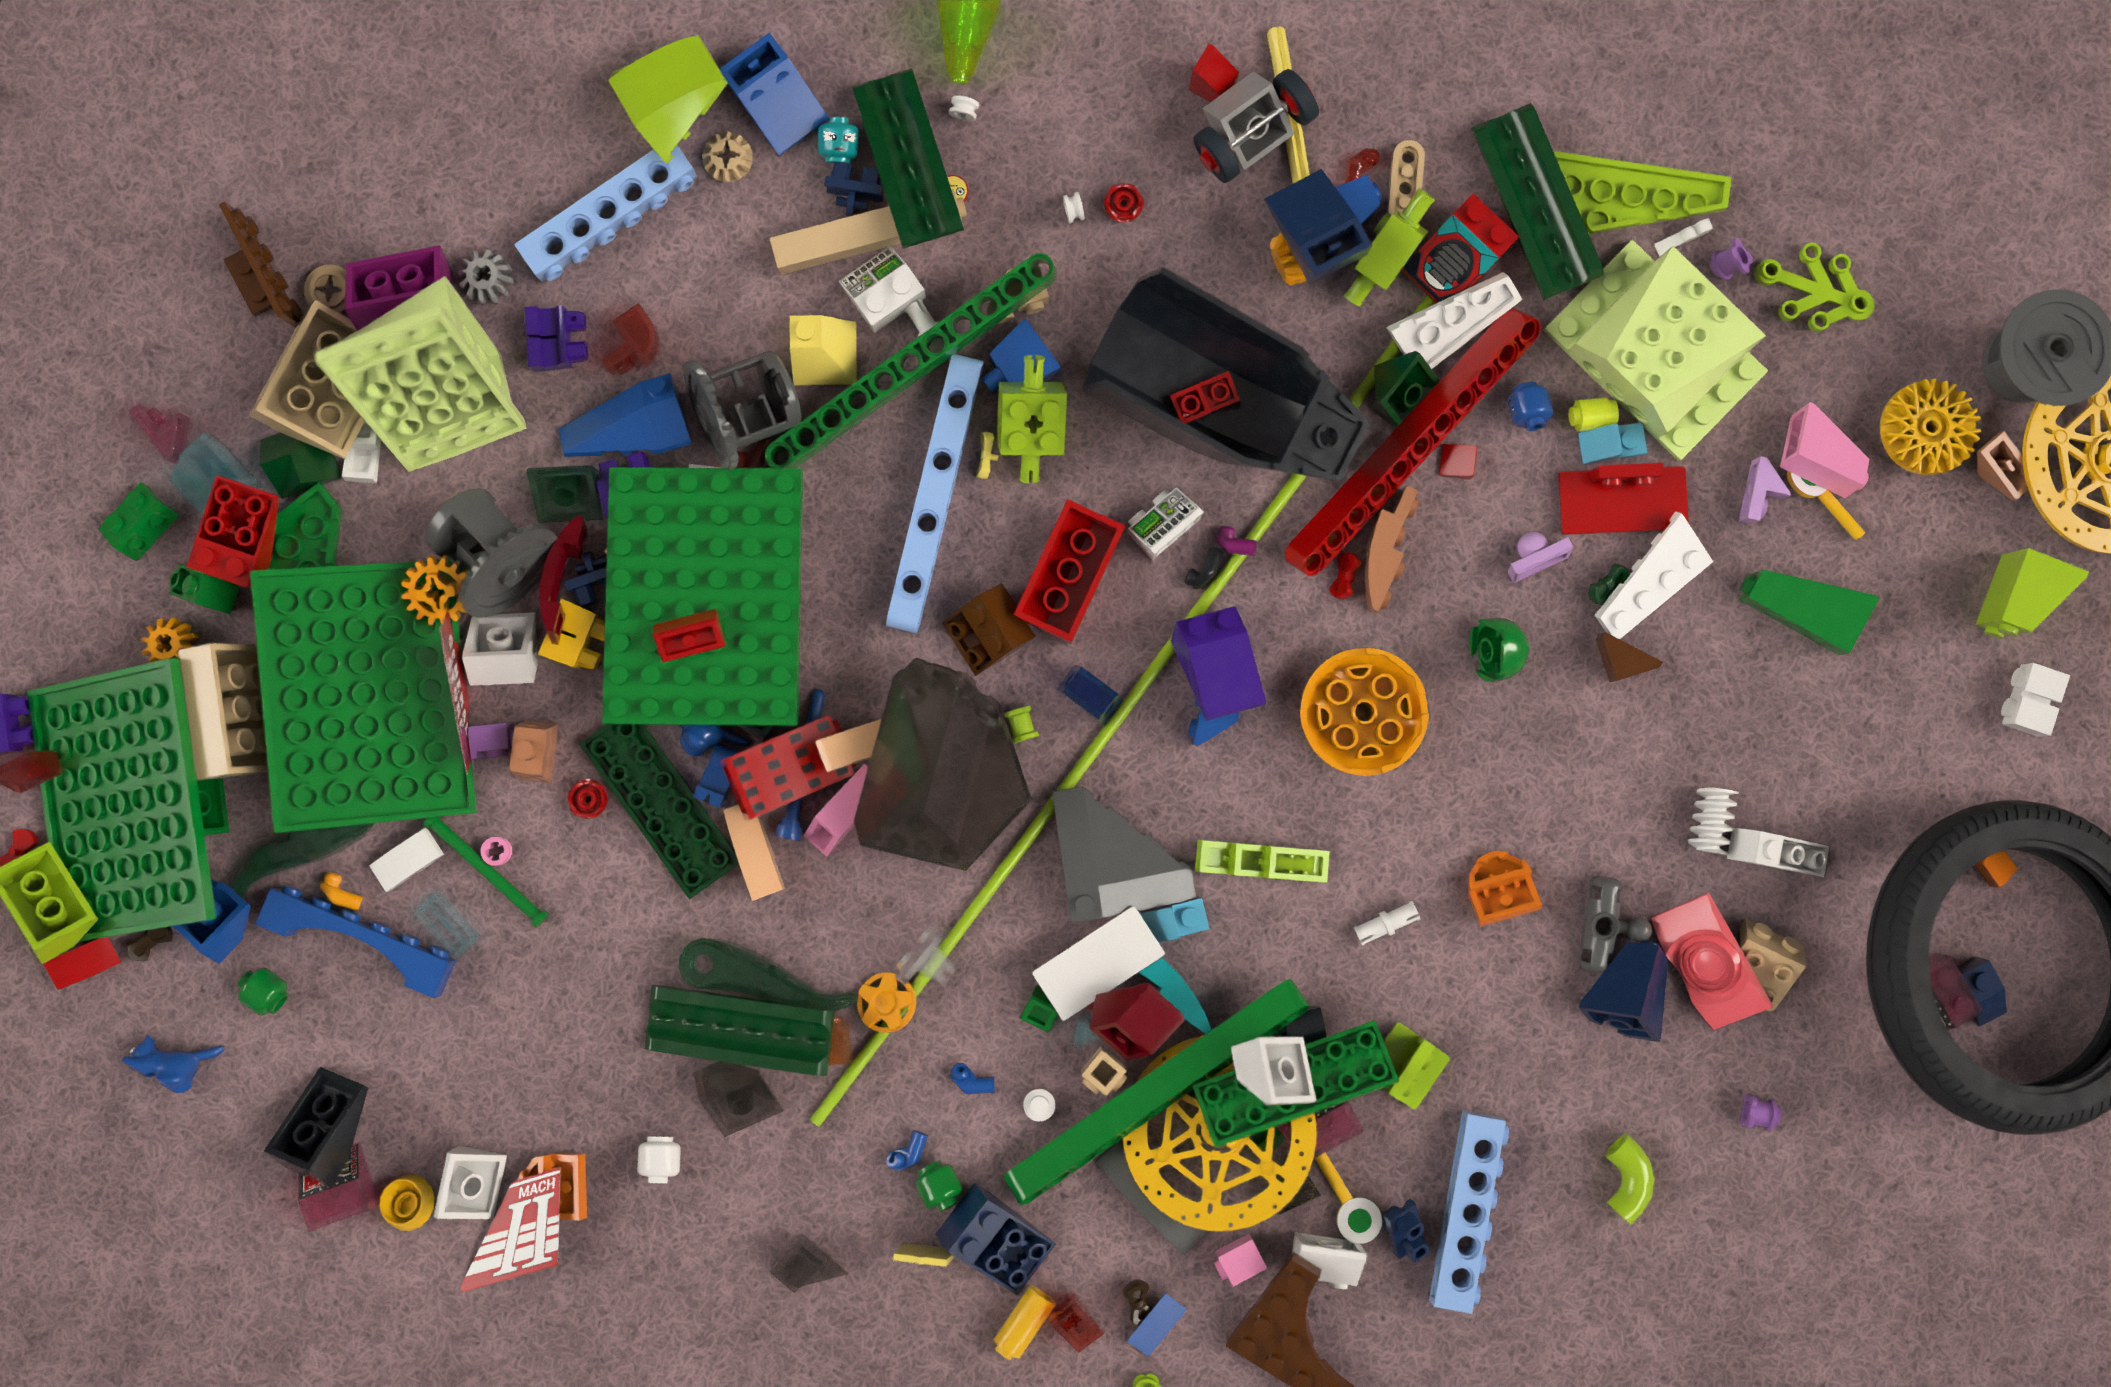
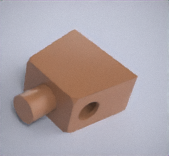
(533, 751)

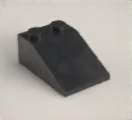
(320, 1127)

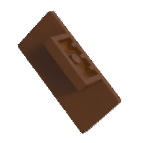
(253, 272)

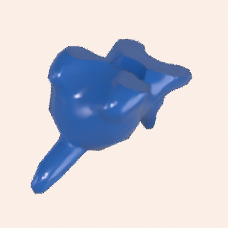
(697, 738)
(171, 1068)

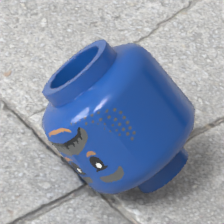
(1530, 406)

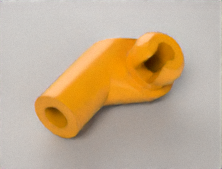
(336, 895)

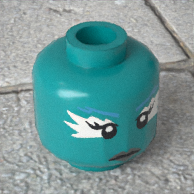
(838, 141)

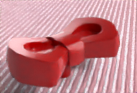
(1347, 565)
(23, 841)

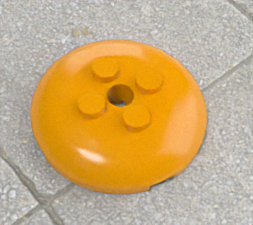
(1396, 707)

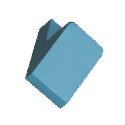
(1612, 442)
(1176, 920)

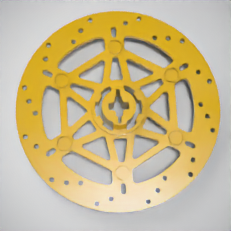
(2095, 464)
(1221, 1215)

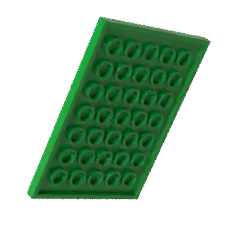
(693, 546)
(355, 699)
(126, 797)

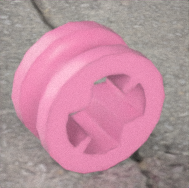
(488, 844)

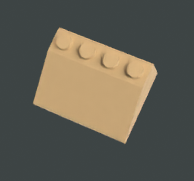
(299, 393)
(224, 710)

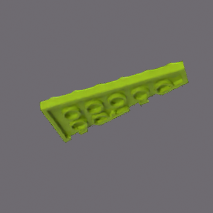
(1635, 194)

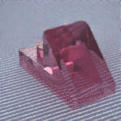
(168, 435)

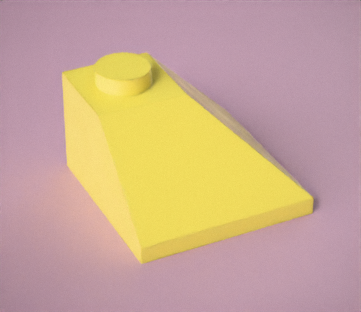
(823, 350)

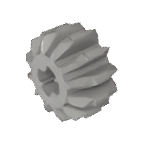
(479, 287)

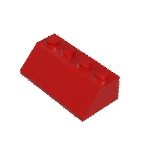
(1069, 571)

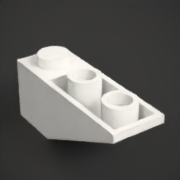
(1778, 852)

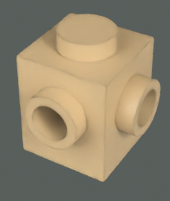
(1103, 1072)

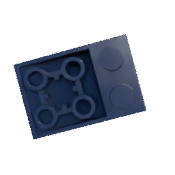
(1318, 226)
(994, 1239)

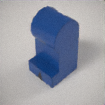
(714, 784)

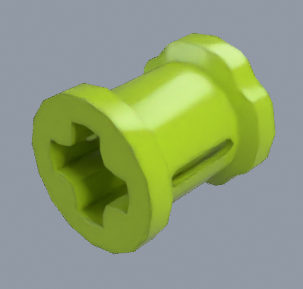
(1021, 724)

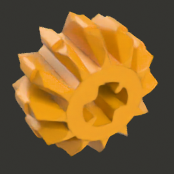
(1285, 261)
(167, 630)

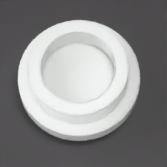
(1039, 1104)

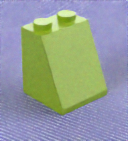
(2026, 591)

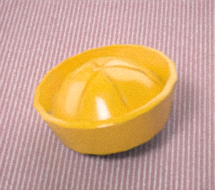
(415, 1209)

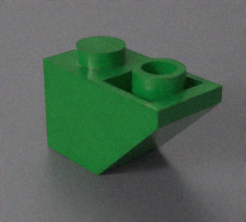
(203, 589)

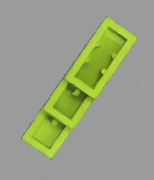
(1262, 861)

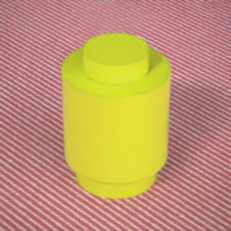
(1593, 413)

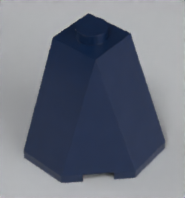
(1631, 992)

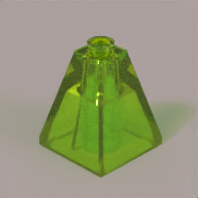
(966, 34)

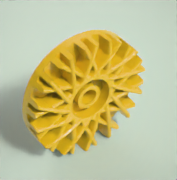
(1950, 425)

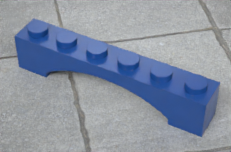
(422, 967)

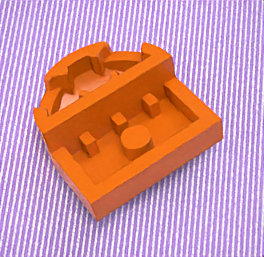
(1501, 888)
(572, 1181)

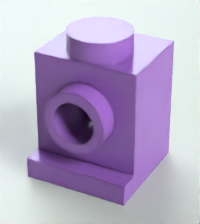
(491, 739)

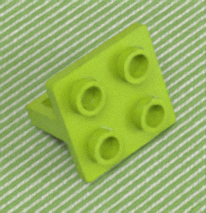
(1415, 1064)

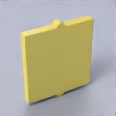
(923, 1254)

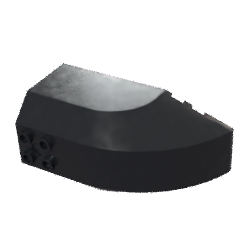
(1180, 335)

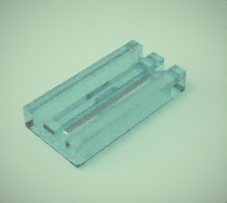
(452, 911)

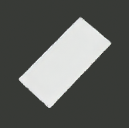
(1098, 963)

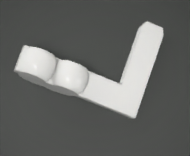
(1685, 235)

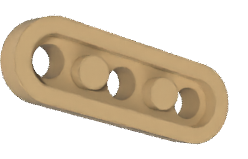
(1405, 174)

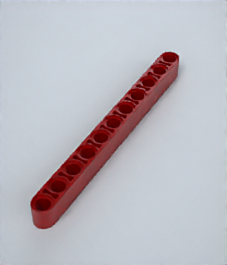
(1412, 441)

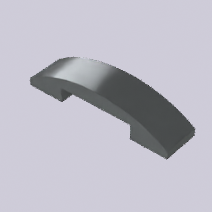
(1115, 1166)

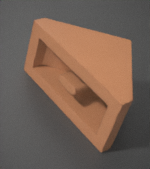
(2002, 466)

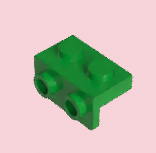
(137, 522)

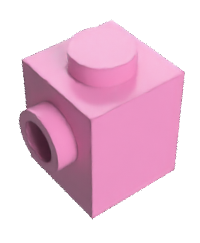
(1239, 1260)

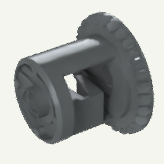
(2050, 350)
(752, 420)
(499, 557)

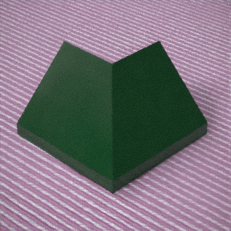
(1401, 386)
(295, 464)

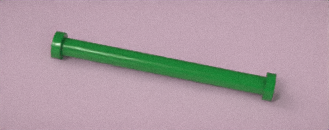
(492, 875)

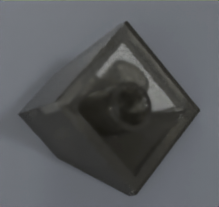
(735, 1096)

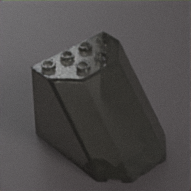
(939, 770)

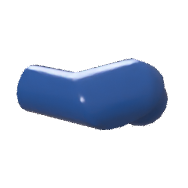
(968, 1081)
(909, 1155)

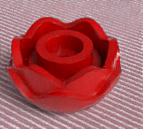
(1126, 193)
(577, 799)

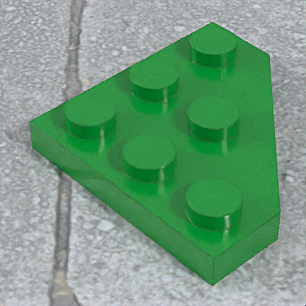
(307, 531)

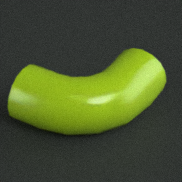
(1636, 1181)

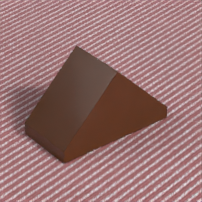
(1623, 659)

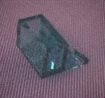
(200, 465)

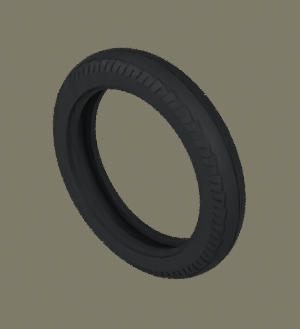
(1901, 976)

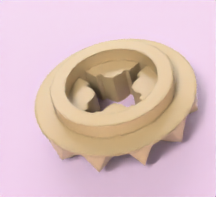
(737, 166)
(320, 279)

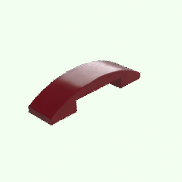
(569, 544)

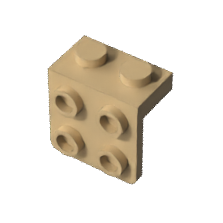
(1773, 958)

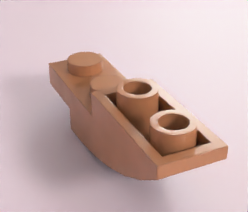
(1381, 560)

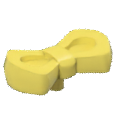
(986, 442)

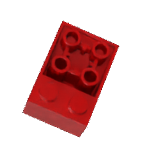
(235, 532)

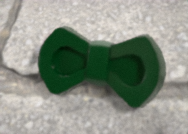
(1600, 591)

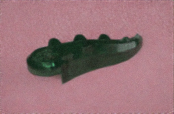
(295, 851)
(754, 974)

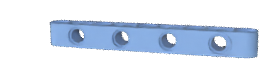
(934, 493)

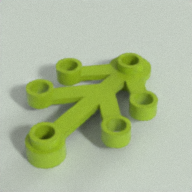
(1819, 289)

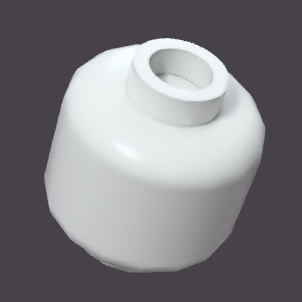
(659, 1159)

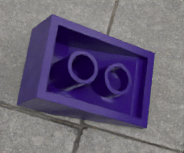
(1219, 662)

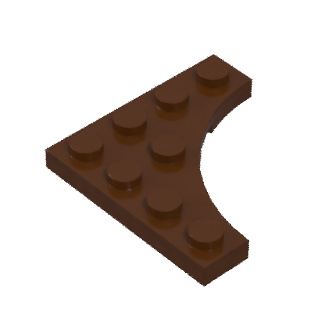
(1278, 1333)

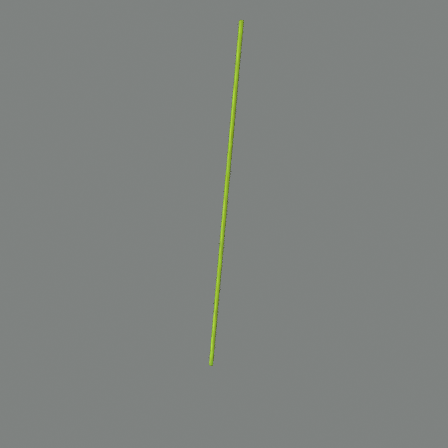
(1091, 753)

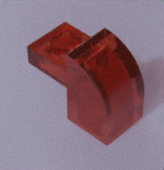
(641, 343)

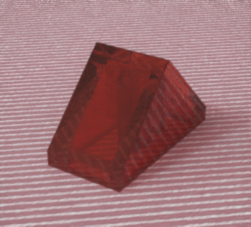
(1075, 1323)

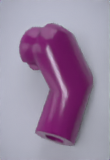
(1235, 545)

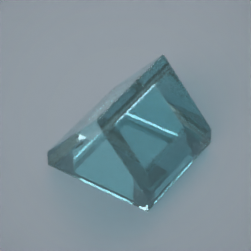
(1083, 1034)

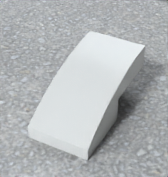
(363, 457)
(406, 859)

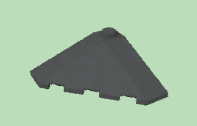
(1111, 863)

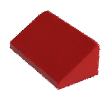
(688, 635)

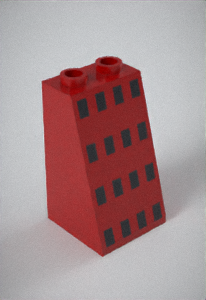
(782, 769)

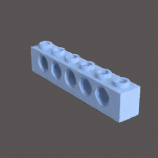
(589, 209)
(1465, 1294)

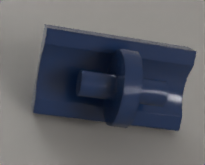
(840, 184)
(583, 585)
(1406, 1231)

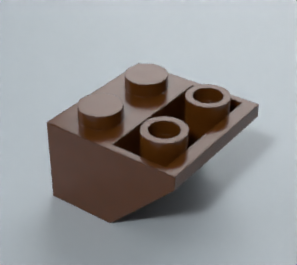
(987, 629)

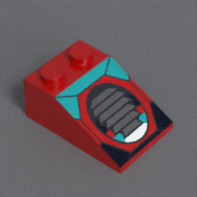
(1460, 251)

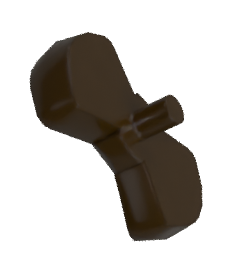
(139, 948)
(1136, 1292)

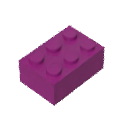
(387, 281)

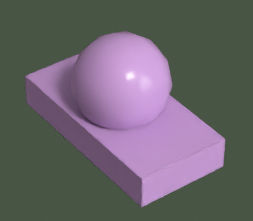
(1537, 555)

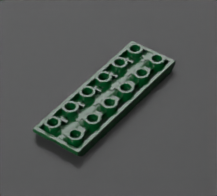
(907, 158)
(1538, 201)
(661, 805)
(739, 1030)

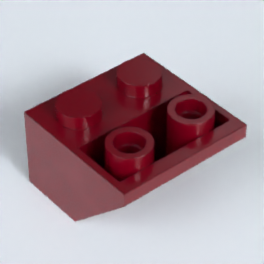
(1134, 1020)

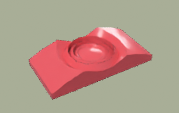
(1710, 962)

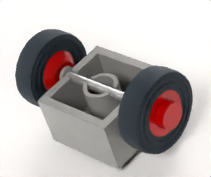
(1252, 121)

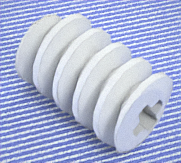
(1712, 820)

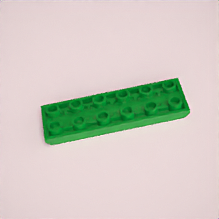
(1340, 1070)

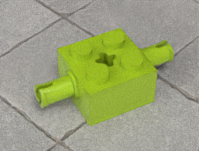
(1391, 249)
(1015, 407)

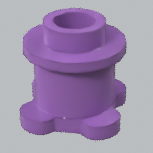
(1731, 260)
(1760, 1113)

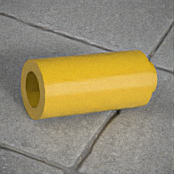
(1023, 1323)

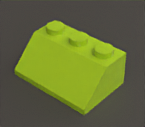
(45, 902)

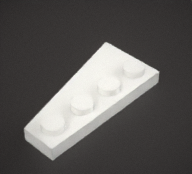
(1456, 320)
(1663, 571)

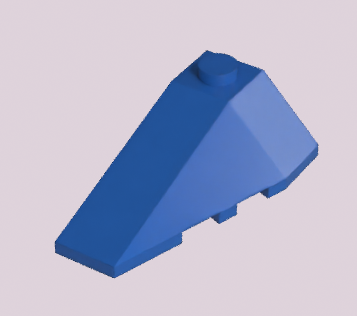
(638, 419)
(220, 935)

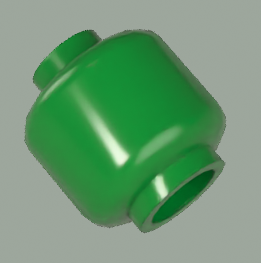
(262, 991)
(938, 1186)

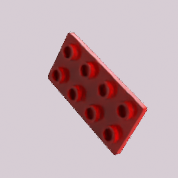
(1621, 498)

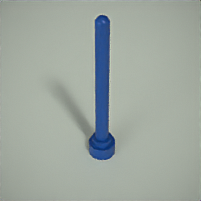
(790, 825)

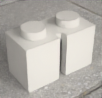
(2031, 697)

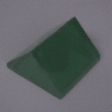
(565, 493)

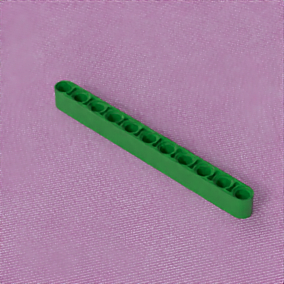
(926, 362)
(1153, 1093)

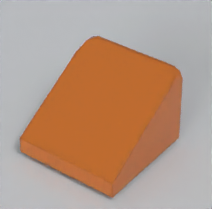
(1997, 868)

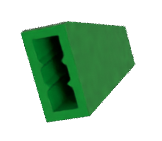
(1813, 609)

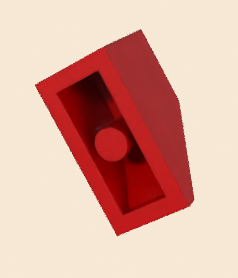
(1212, 75)

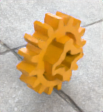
(424, 592)

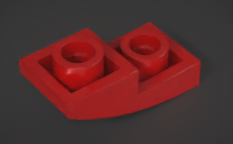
(1205, 397)
(82, 962)

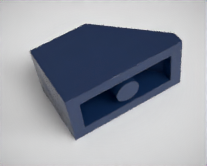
(1986, 988)

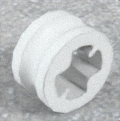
(963, 108)
(1073, 207)

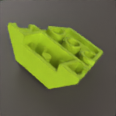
(669, 91)

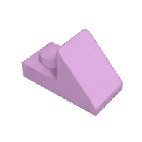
(1761, 482)

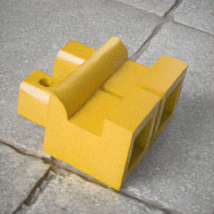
(576, 651)

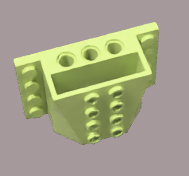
(1661, 344)
(425, 379)

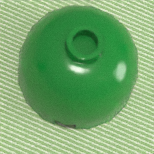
(1500, 648)

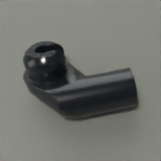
(1208, 570)

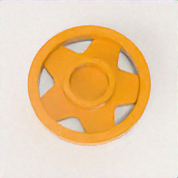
(885, 1003)

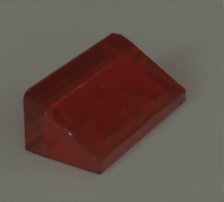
(29, 770)

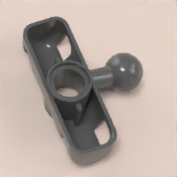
(1607, 906)

